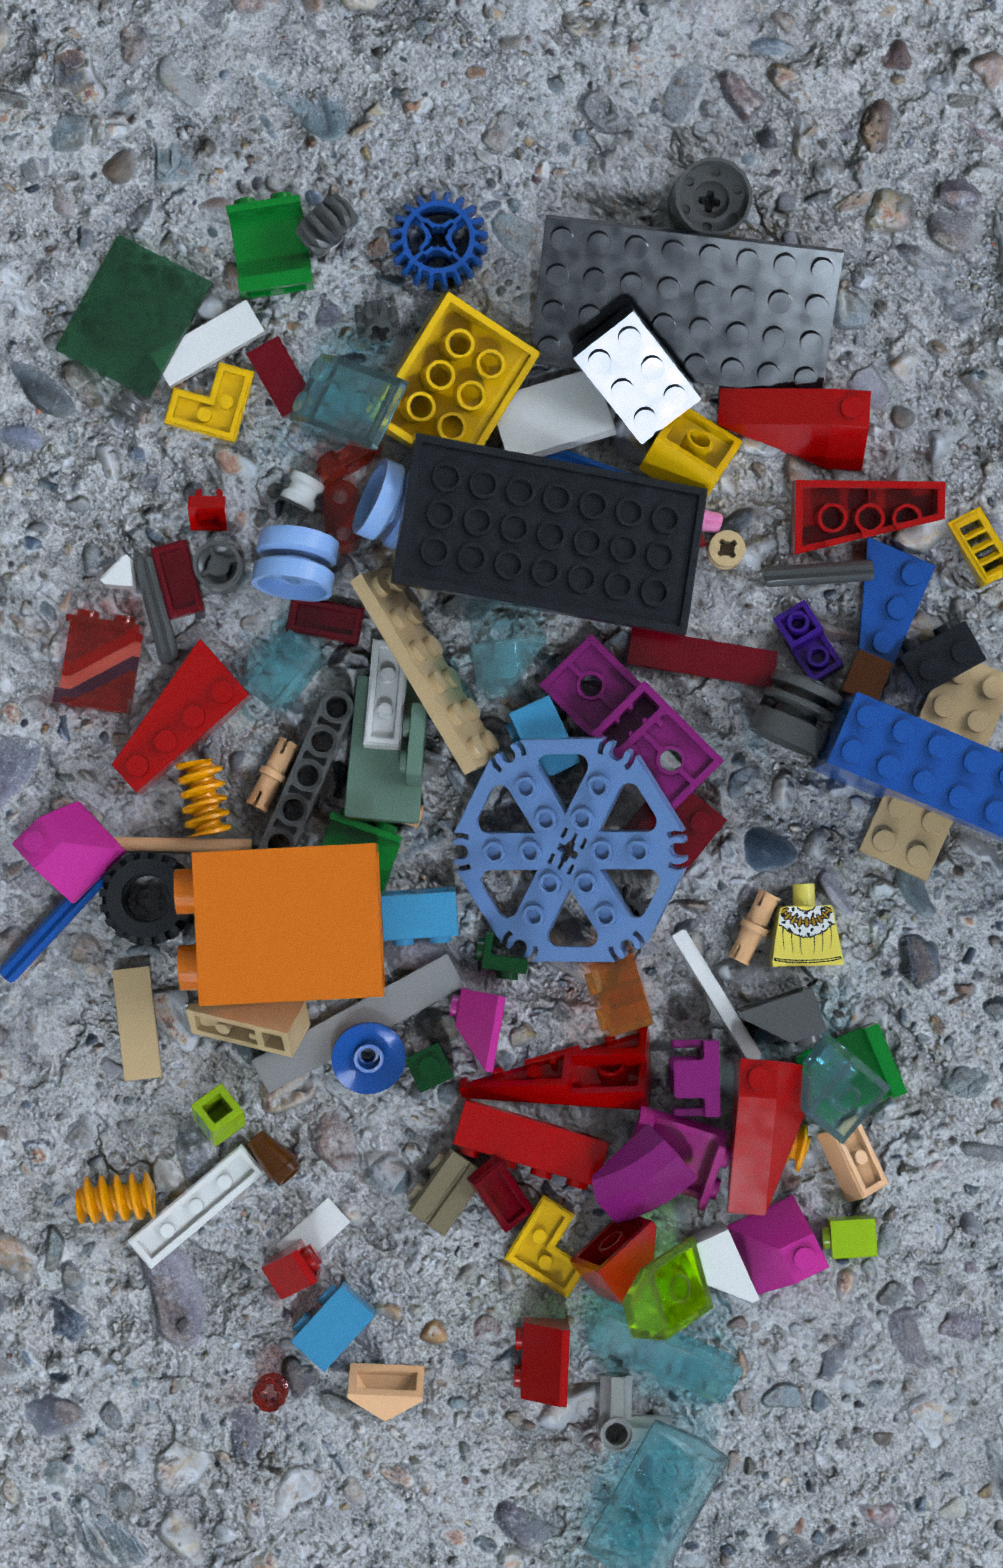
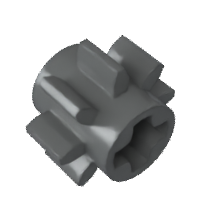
(377, 322)

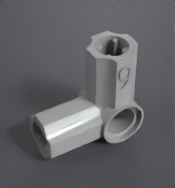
(616, 1407)

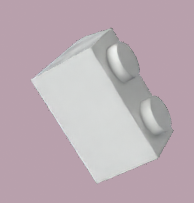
(723, 1263)

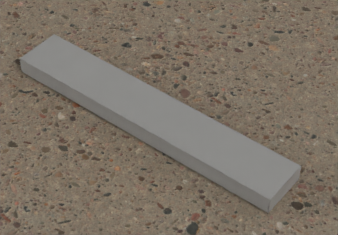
(400, 1001)

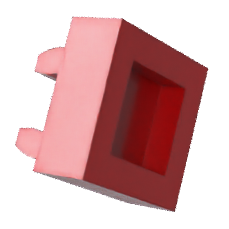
(208, 512)

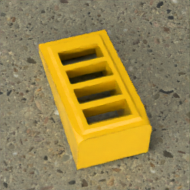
(981, 577)

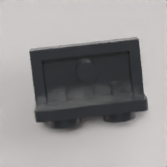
(942, 657)

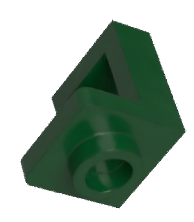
(505, 966)

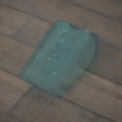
(347, 402)

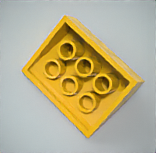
(458, 375)

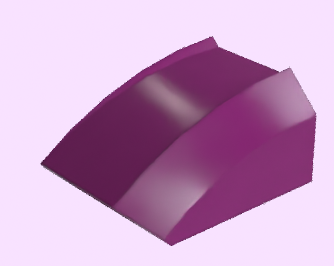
(640, 1177)

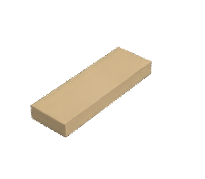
(137, 1023)

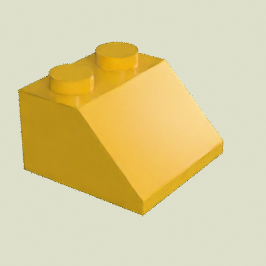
(691, 452)

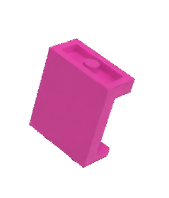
(698, 1145)

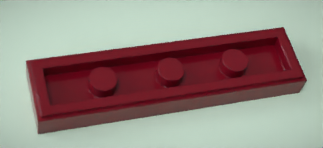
(701, 658)

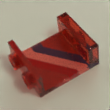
(100, 662)

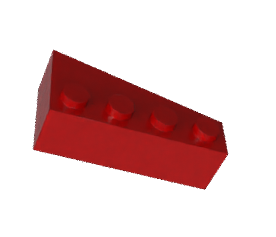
(850, 510)

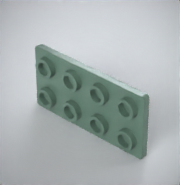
(381, 781)

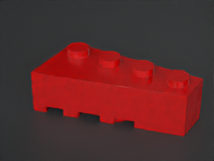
(184, 715)

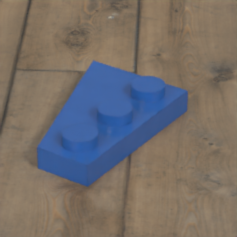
(890, 598)

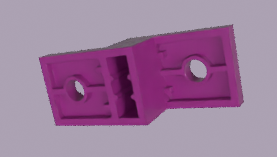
(631, 716)

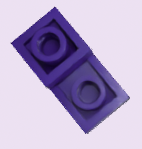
(808, 642)

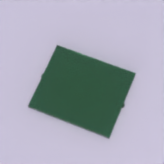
(133, 316)

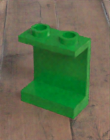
(267, 246)
(349, 831)
(871, 1048)

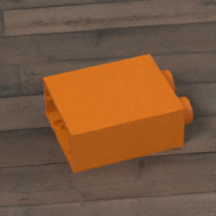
(282, 924)

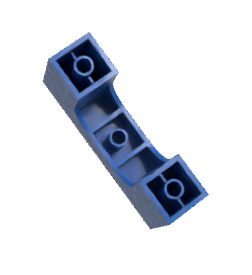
(915, 762)

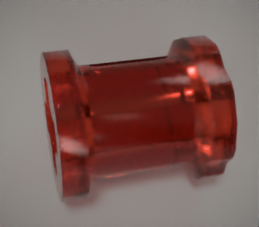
(261, 1398)

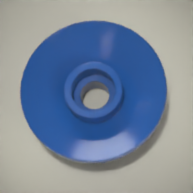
(370, 1074)

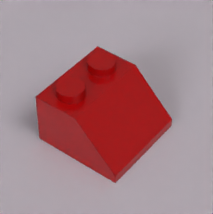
(616, 1256)
(544, 1360)

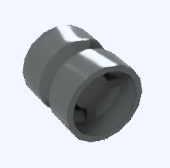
(219, 567)

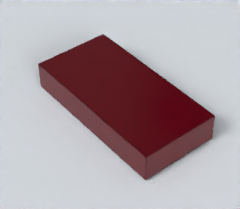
(277, 374)
(177, 580)
(326, 621)
(500, 1193)

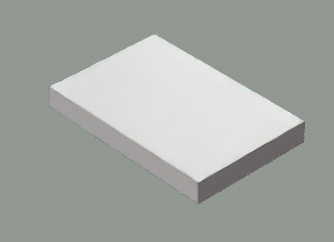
(555, 416)

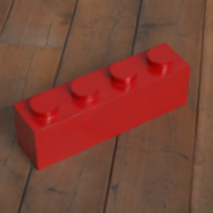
(529, 1142)

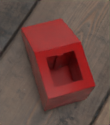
(293, 1269)

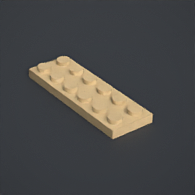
(426, 669)
(909, 834)

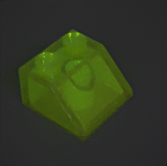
(668, 1294)

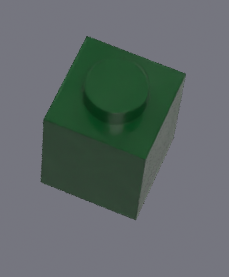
(429, 1066)

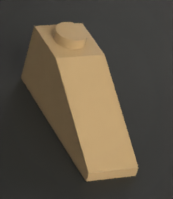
(262, 1026)

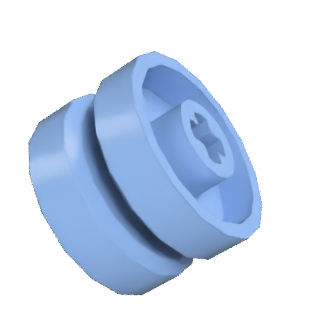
(381, 504)
(295, 563)

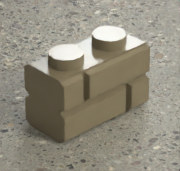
(445, 1192)

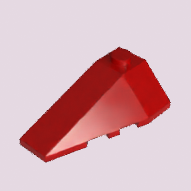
(809, 423)
(762, 1131)

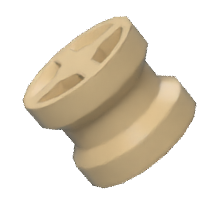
(721, 554)

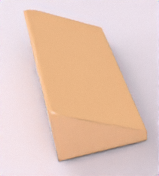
(854, 1164)

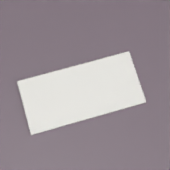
(317, 1227)

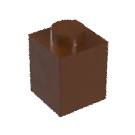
(865, 675)

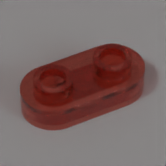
(336, 466)
(341, 515)

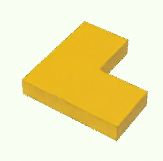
(215, 415)
(536, 1247)

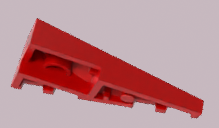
(598, 1076)

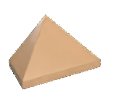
(386, 1388)

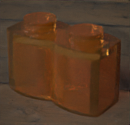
(620, 996)

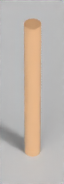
(185, 845)

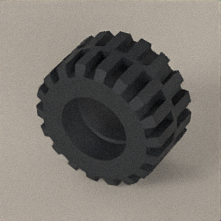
(116, 904)

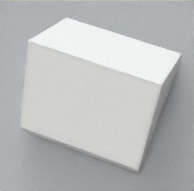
(121, 574)

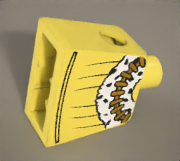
(805, 932)

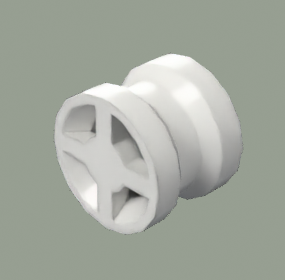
(302, 491)

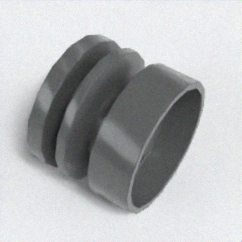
(723, 185)
(796, 713)

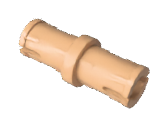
(273, 774)
(754, 927)

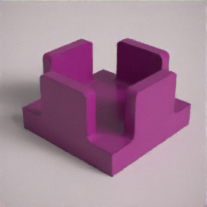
(696, 1077)

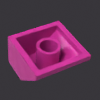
(69, 849)
(479, 1022)
(777, 1246)

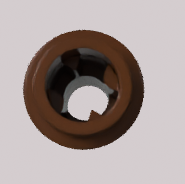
(275, 1159)

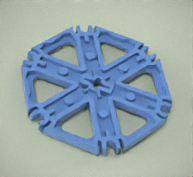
(602, 851)

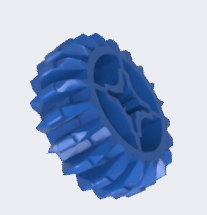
(449, 230)

